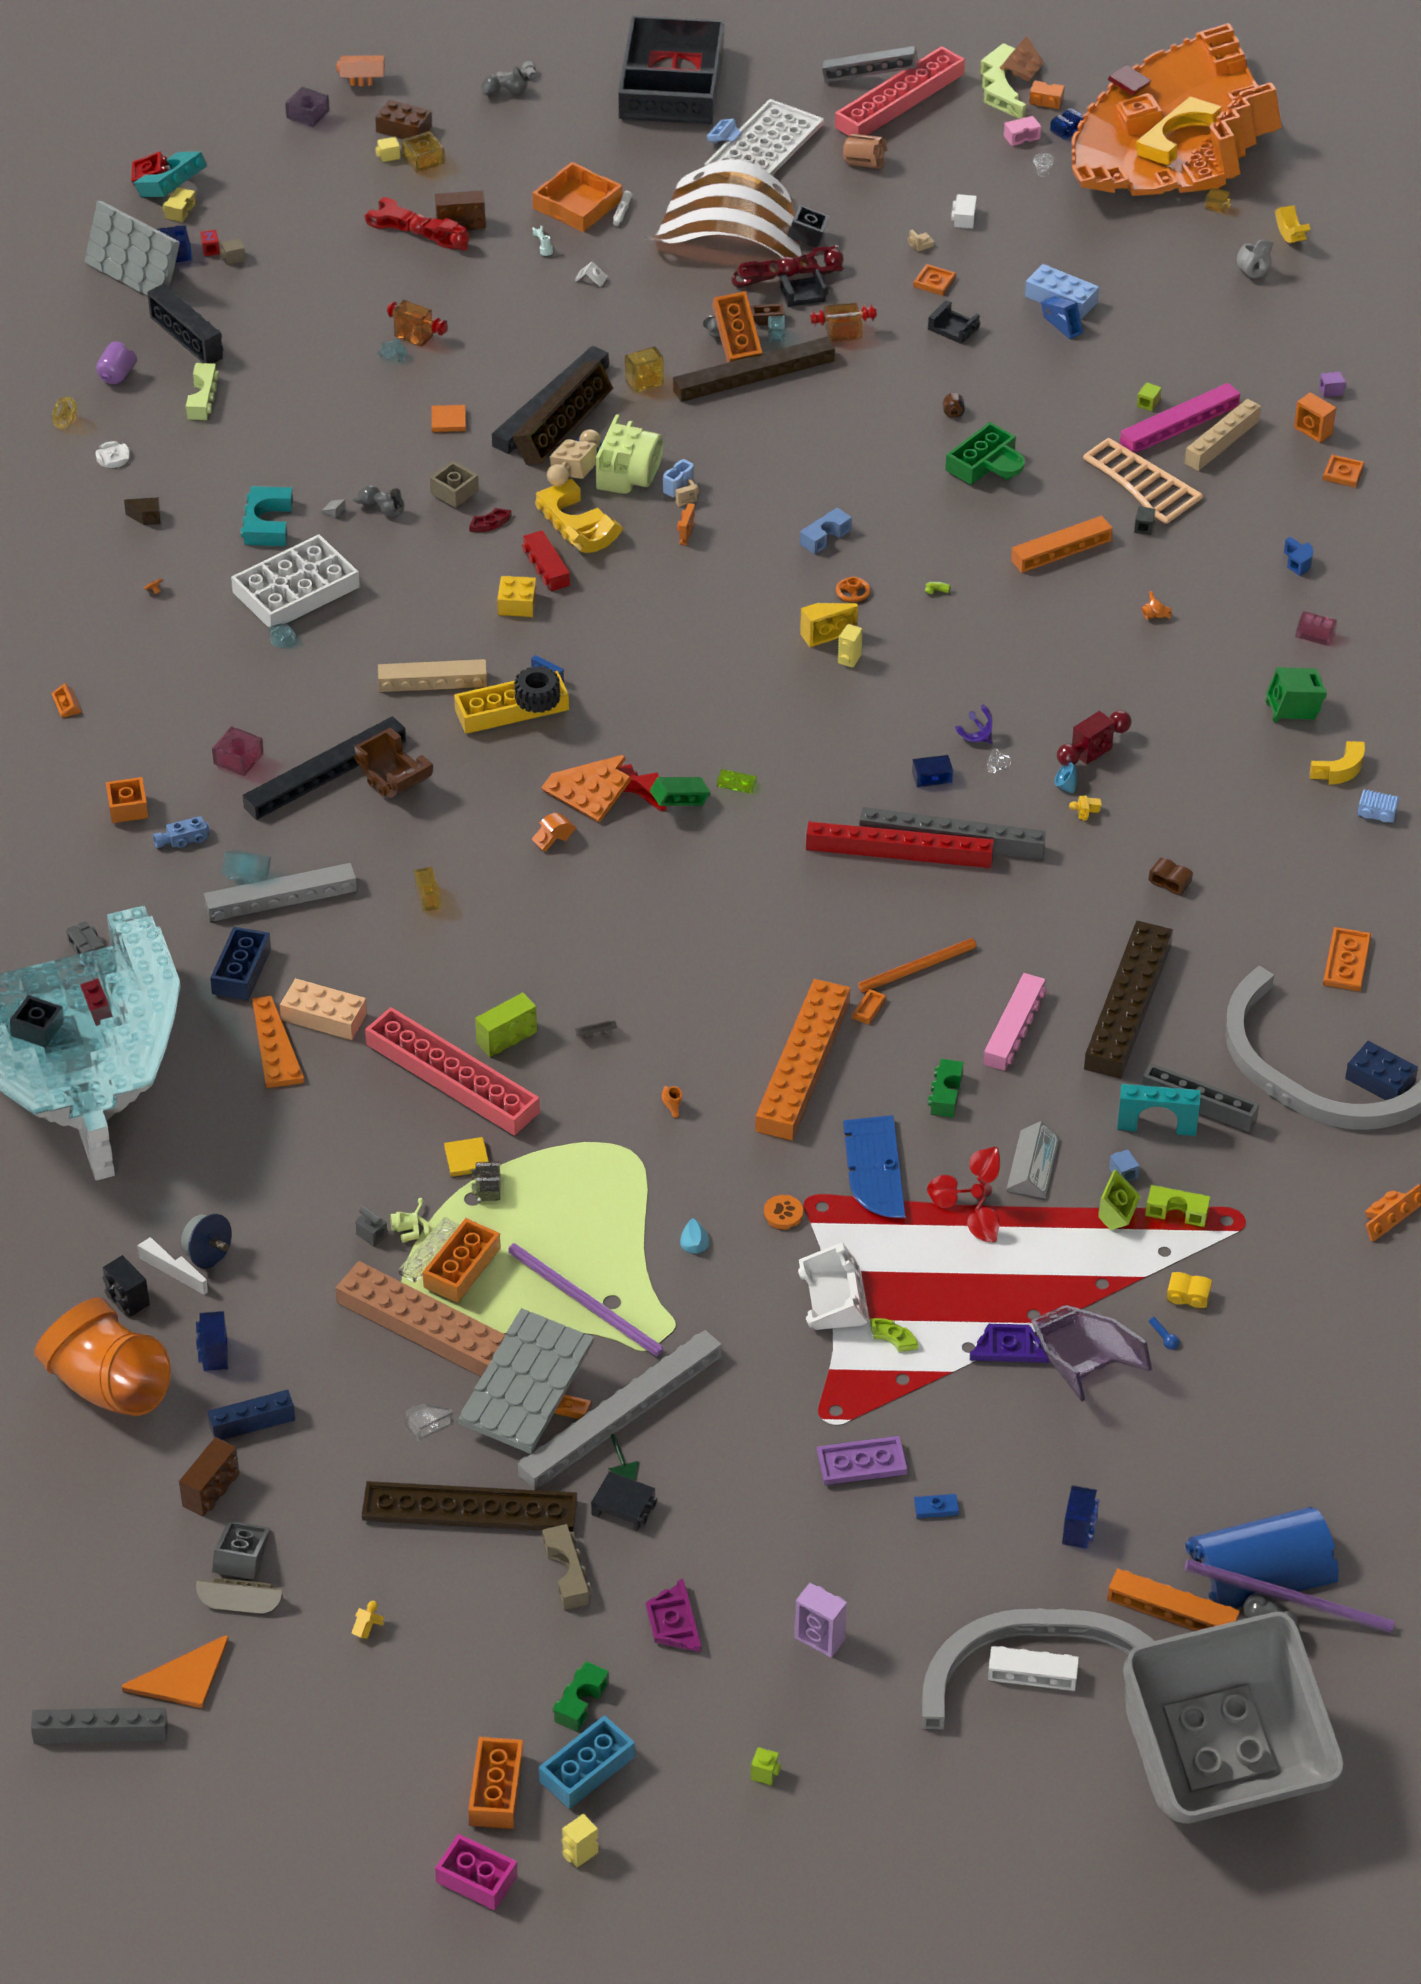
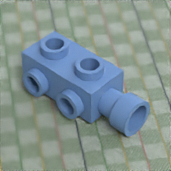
(182, 833)

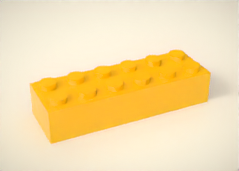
(497, 707)

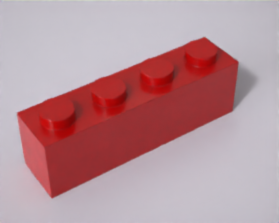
(546, 560)

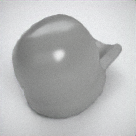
(1255, 259)

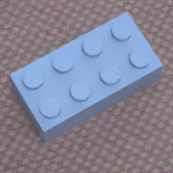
(1051, 282)

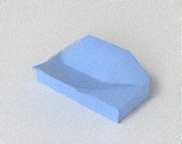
(724, 131)

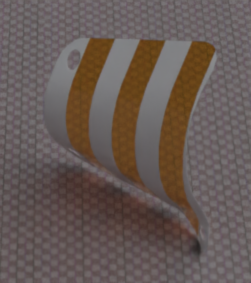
(731, 201)

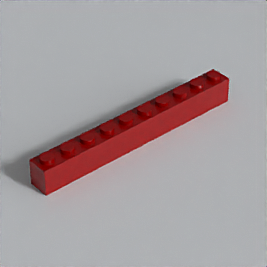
(899, 844)

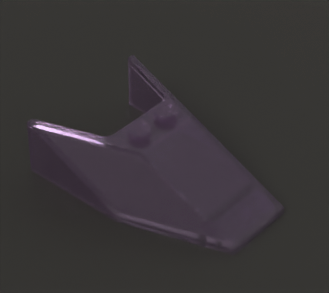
(1085, 1342)

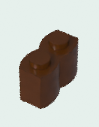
(1170, 876)

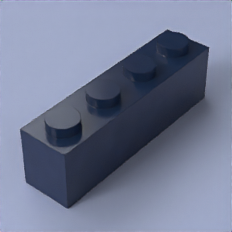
(251, 1415)

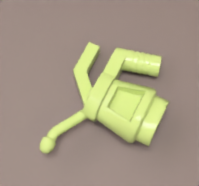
(405, 1221)

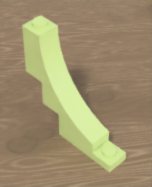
(996, 88)

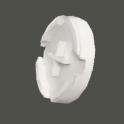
(113, 454)

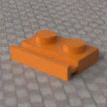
(686, 524)

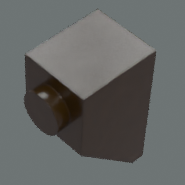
(143, 510)

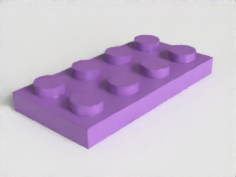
(861, 1460)

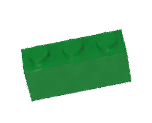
(680, 791)

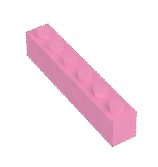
(1014, 1022)

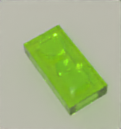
(736, 781)

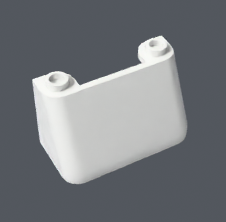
(834, 1289)

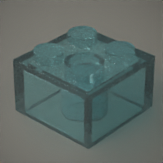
(246, 866)

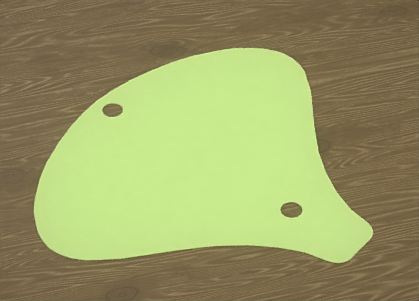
(579, 1215)

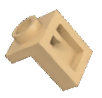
(920, 242)
(687, 494)

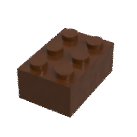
(403, 120)
(462, 207)
(209, 1477)

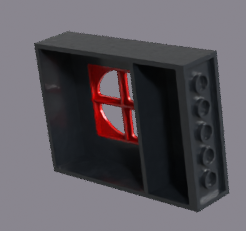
(671, 92)

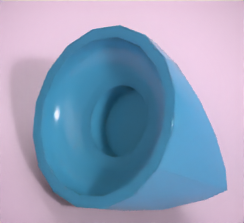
(1067, 778)

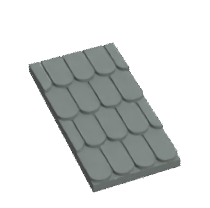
(130, 249)
(525, 1380)

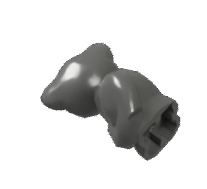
(514, 83)
(390, 502)
(1260, 1604)

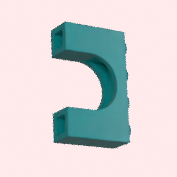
(182, 166)
(263, 500)
(1137, 1098)

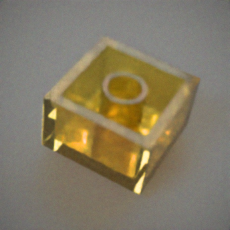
(423, 151)
(644, 369)

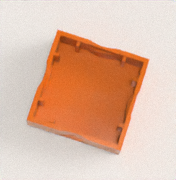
(577, 197)

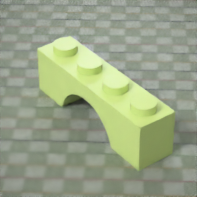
(199, 404)

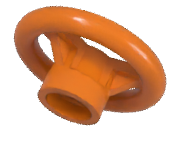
(852, 585)

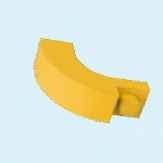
(1290, 226)
(596, 538)
(1342, 769)

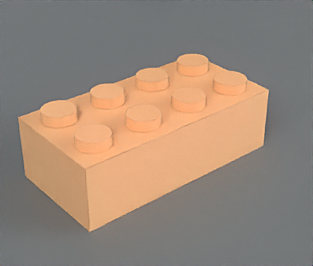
(323, 1009)

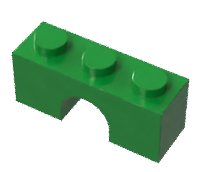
(948, 1075)
(588, 1681)

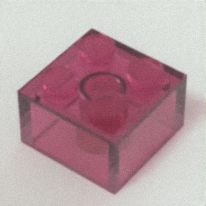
(237, 751)

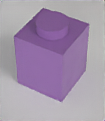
(1332, 384)

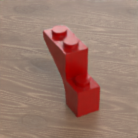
(641, 785)

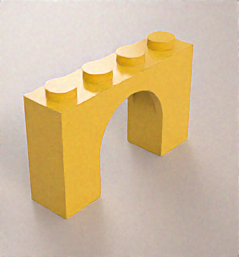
(556, 498)

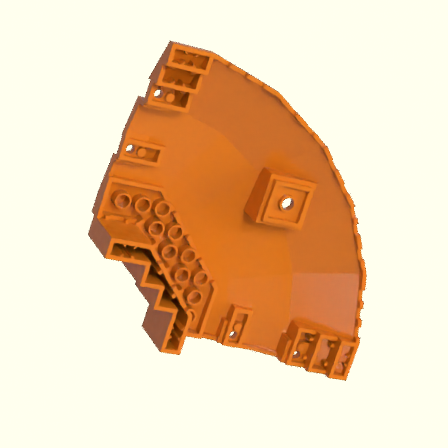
(1201, 68)

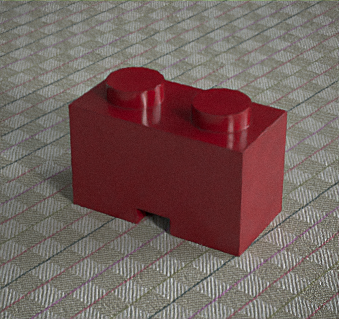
(96, 1000)

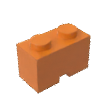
(1046, 95)

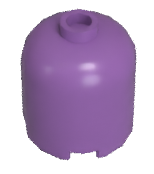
(115, 363)

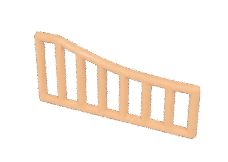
(1144, 465)

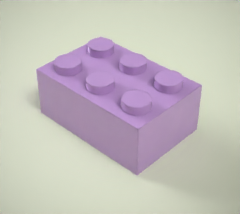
(820, 1619)

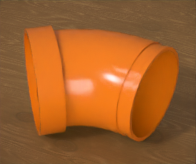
(105, 1359)

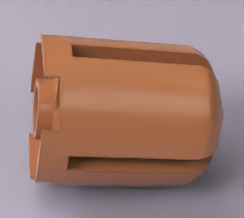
(864, 151)

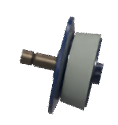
(206, 1239)

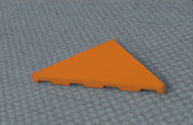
(184, 1678)

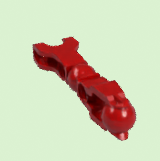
(403, 219)

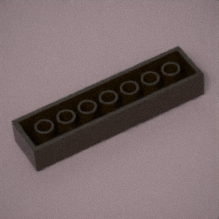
(562, 412)

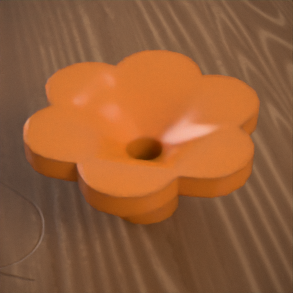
(154, 586)

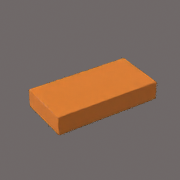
(869, 1007)

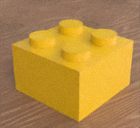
(516, 596)

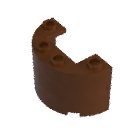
(388, 766)

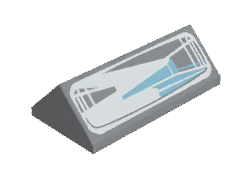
(1033, 1161)

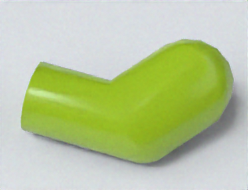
(931, 586)

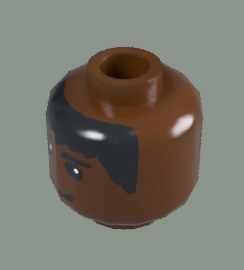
(953, 405)

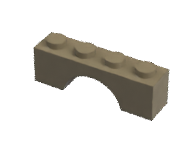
(560, 1547)

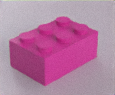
(476, 1872)

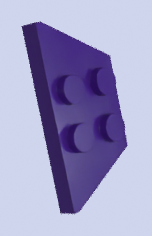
(1009, 1344)

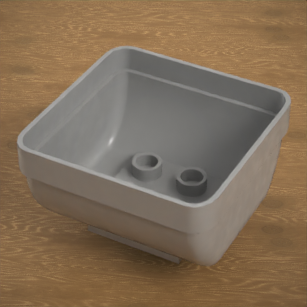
(1229, 1718)

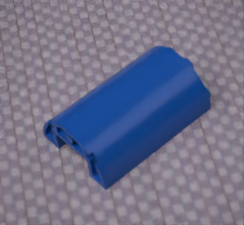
(1280, 1550)

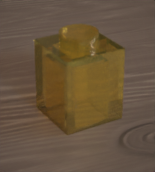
(1217, 200)

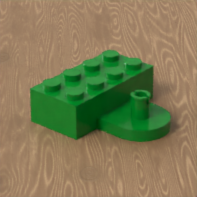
(983, 452)

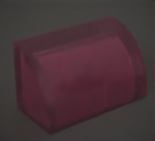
(1316, 628)

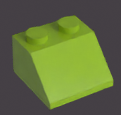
(1118, 1202)

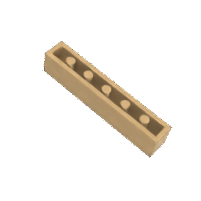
(1222, 434)
(432, 675)

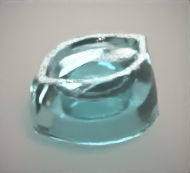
(282, 636)

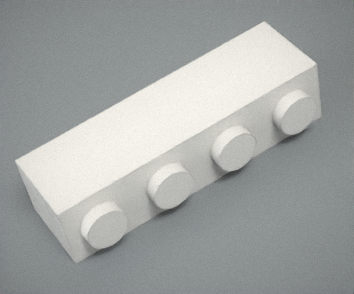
(1033, 1668)

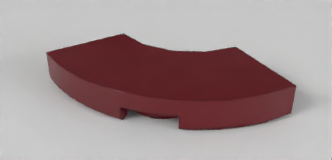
(490, 521)

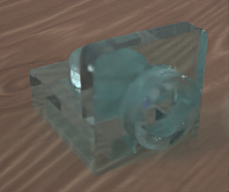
(393, 348)

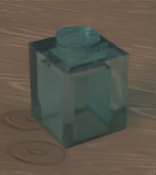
(776, 328)

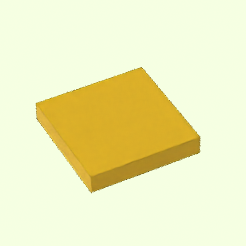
(464, 1154)

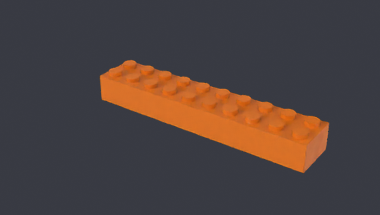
(802, 1059)

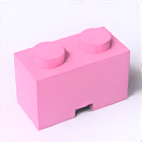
(1022, 130)

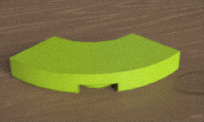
(897, 1335)

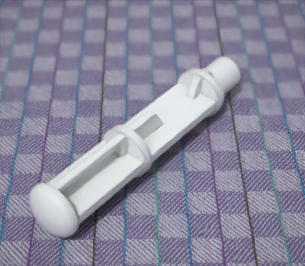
(622, 207)

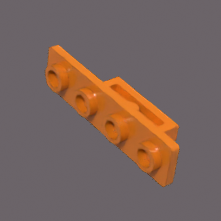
(1391, 1211)

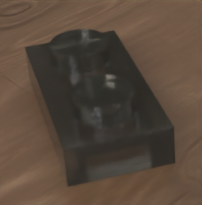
(603, 1027)

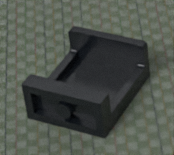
(803, 290)
(952, 324)
(624, 1499)

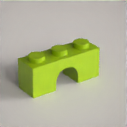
(1166, 1199)

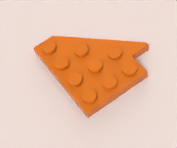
(589, 787)

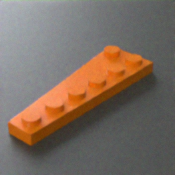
(276, 1052)

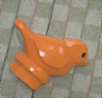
(1155, 609)
(672, 1099)

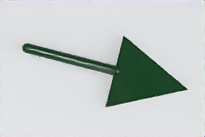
(627, 1470)

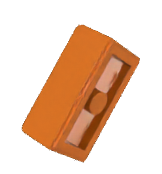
(66, 701)

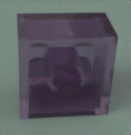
(307, 106)

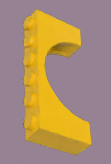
(1190, 112)

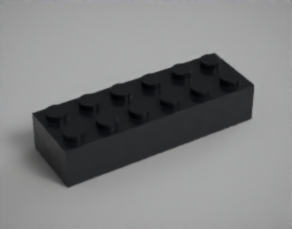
(185, 324)

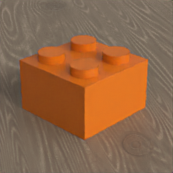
(1315, 417)
(127, 800)

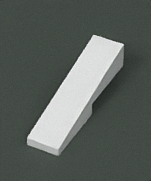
(179, 1269)

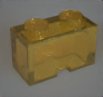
(427, 889)

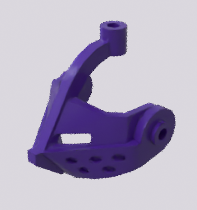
(985, 734)

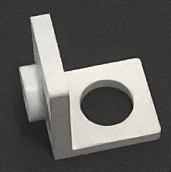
(594, 273)

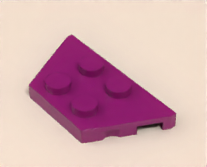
(673, 1619)

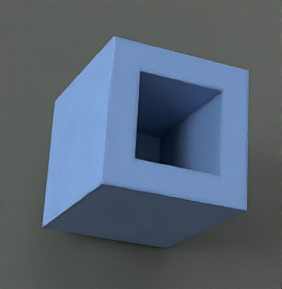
(1125, 1165)

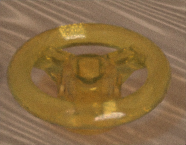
(66, 413)

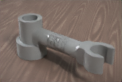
(528, 70)

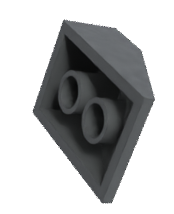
(240, 1550)

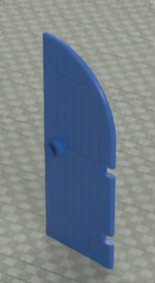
(876, 1161)

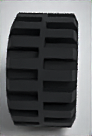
(537, 689)

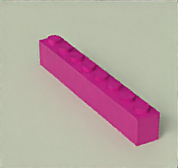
(1180, 418)

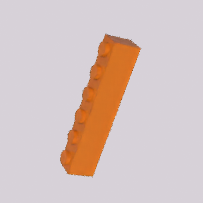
(1061, 544)
(1167, 1602)

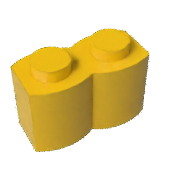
(1189, 1290)

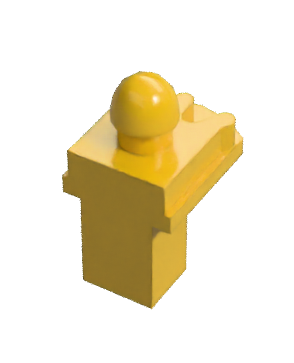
(1085, 806)
(365, 1620)

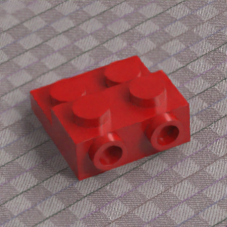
(149, 165)

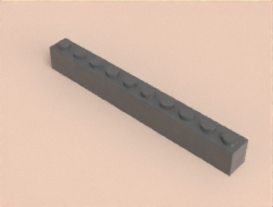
(1007, 839)

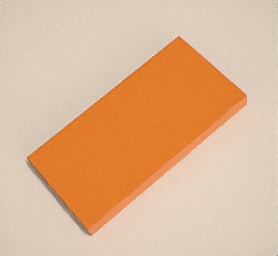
(1347, 959)

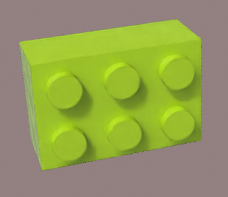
(506, 1024)

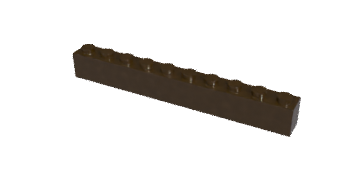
(753, 369)

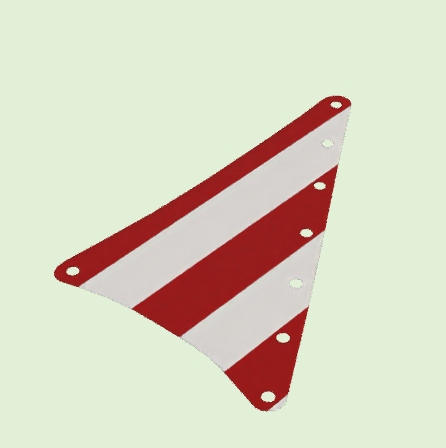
(951, 1285)

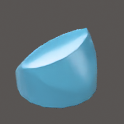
(694, 1237)

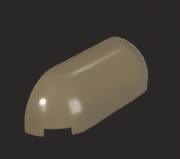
(238, 1595)

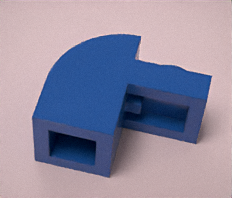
(1299, 556)

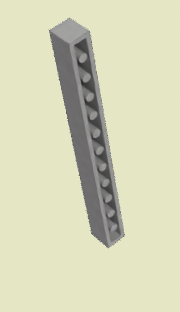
(619, 1410)

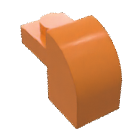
(553, 827)

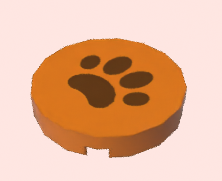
(783, 1212)

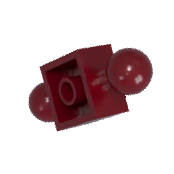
(1093, 737)

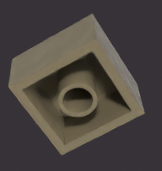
(454, 484)

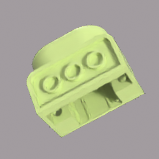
(627, 458)

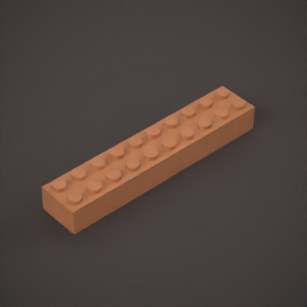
(419, 1317)

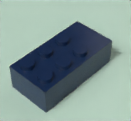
(240, 963)

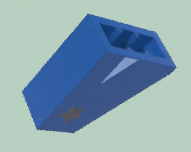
(1063, 315)

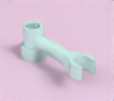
(546, 247)

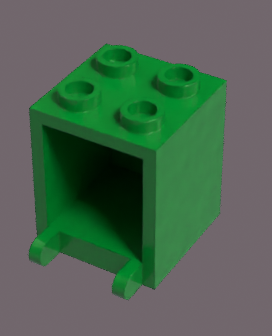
(1295, 693)

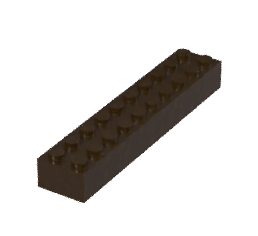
(1128, 999)

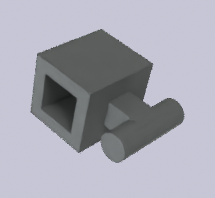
(370, 1227)

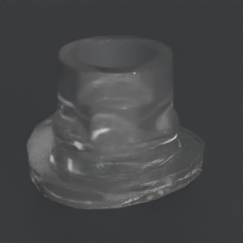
(1043, 163)
(998, 761)

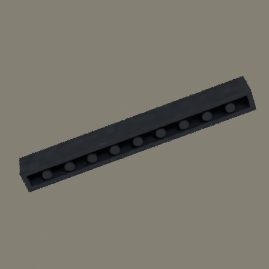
(502, 436)
(312, 773)

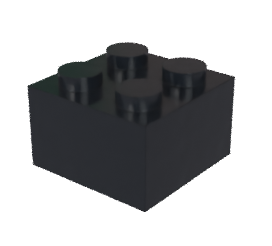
(808, 226)
(36, 1021)
(125, 1286)

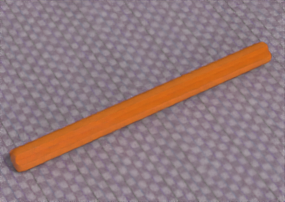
(917, 965)

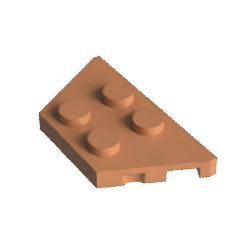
(1023, 60)

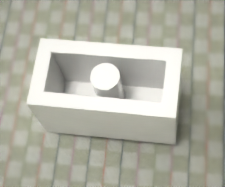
(964, 211)

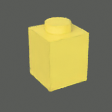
(388, 149)

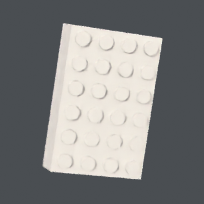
(295, 581)

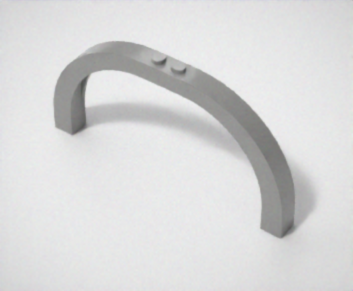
(1289, 1092)
(1012, 1624)

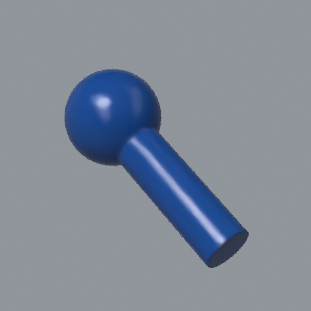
(1170, 1341)

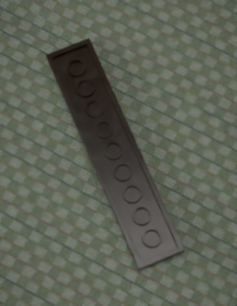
(468, 1506)

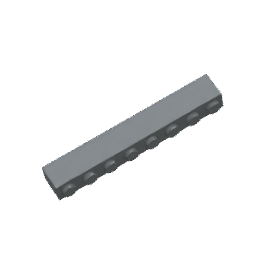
(280, 892)

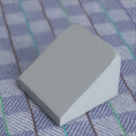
(335, 508)

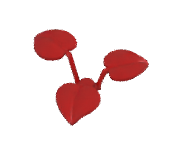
(943, 1192)

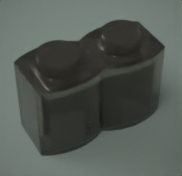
(487, 1181)

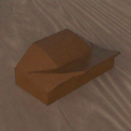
(761, 312)

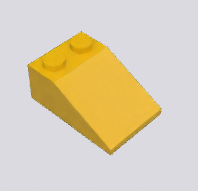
(826, 621)

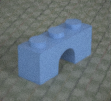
(815, 535)

